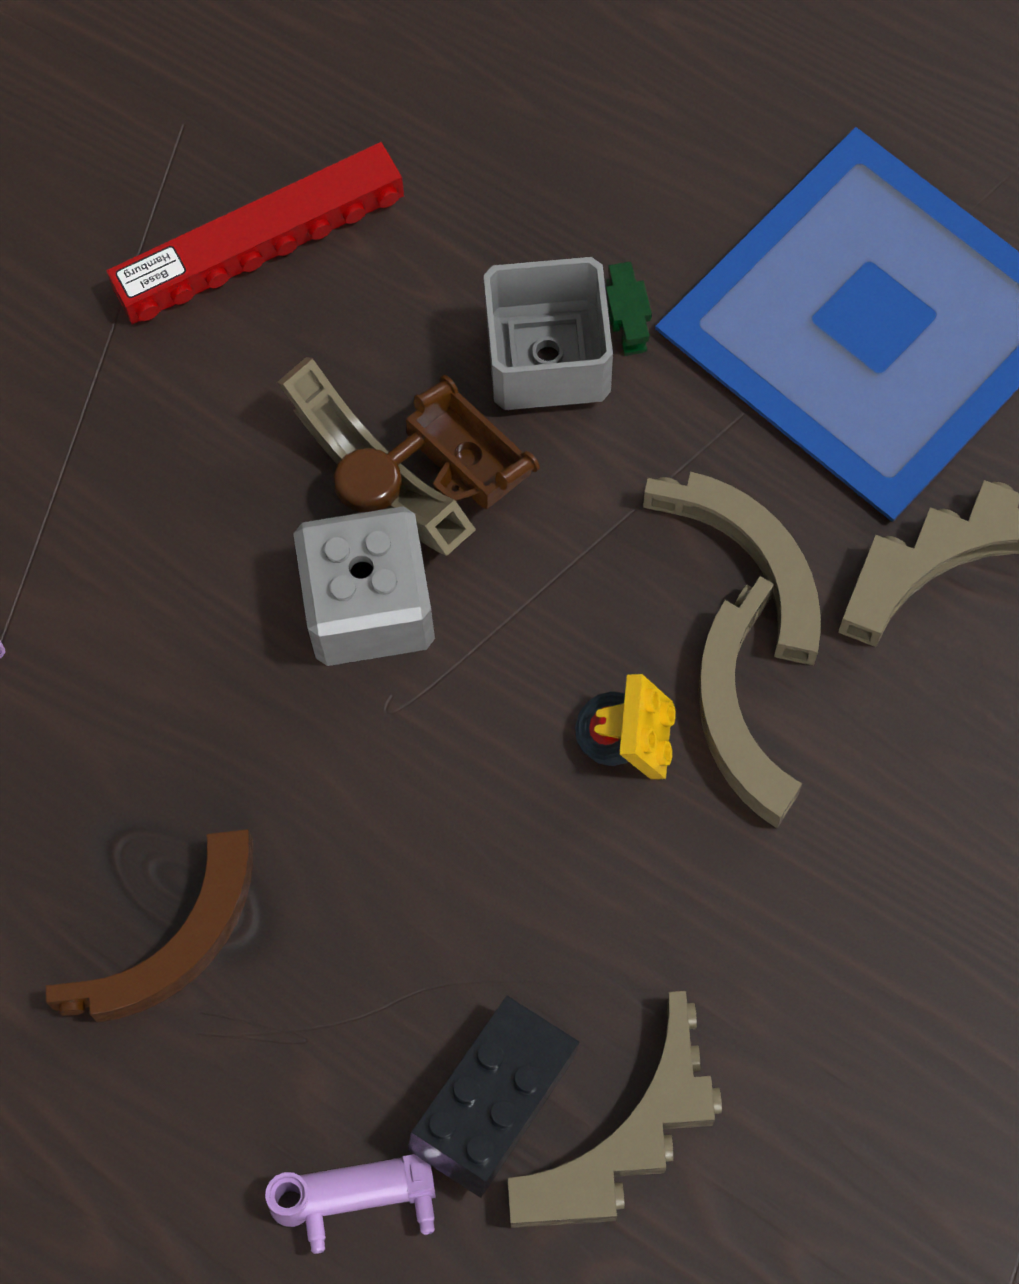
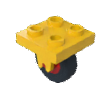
(629, 727)

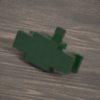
(628, 307)

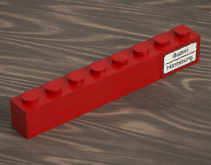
(256, 233)

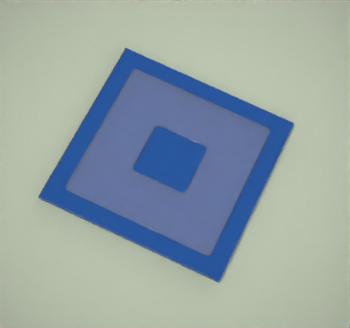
(863, 322)

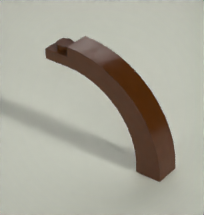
(186, 953)

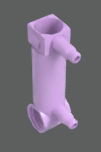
(353, 1190)

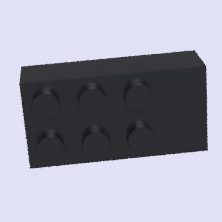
(493, 1096)

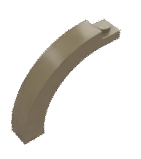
(339, 432)
(765, 542)
(735, 751)

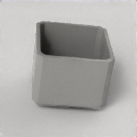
(554, 307)
(370, 615)

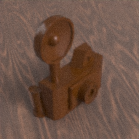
(456, 438)

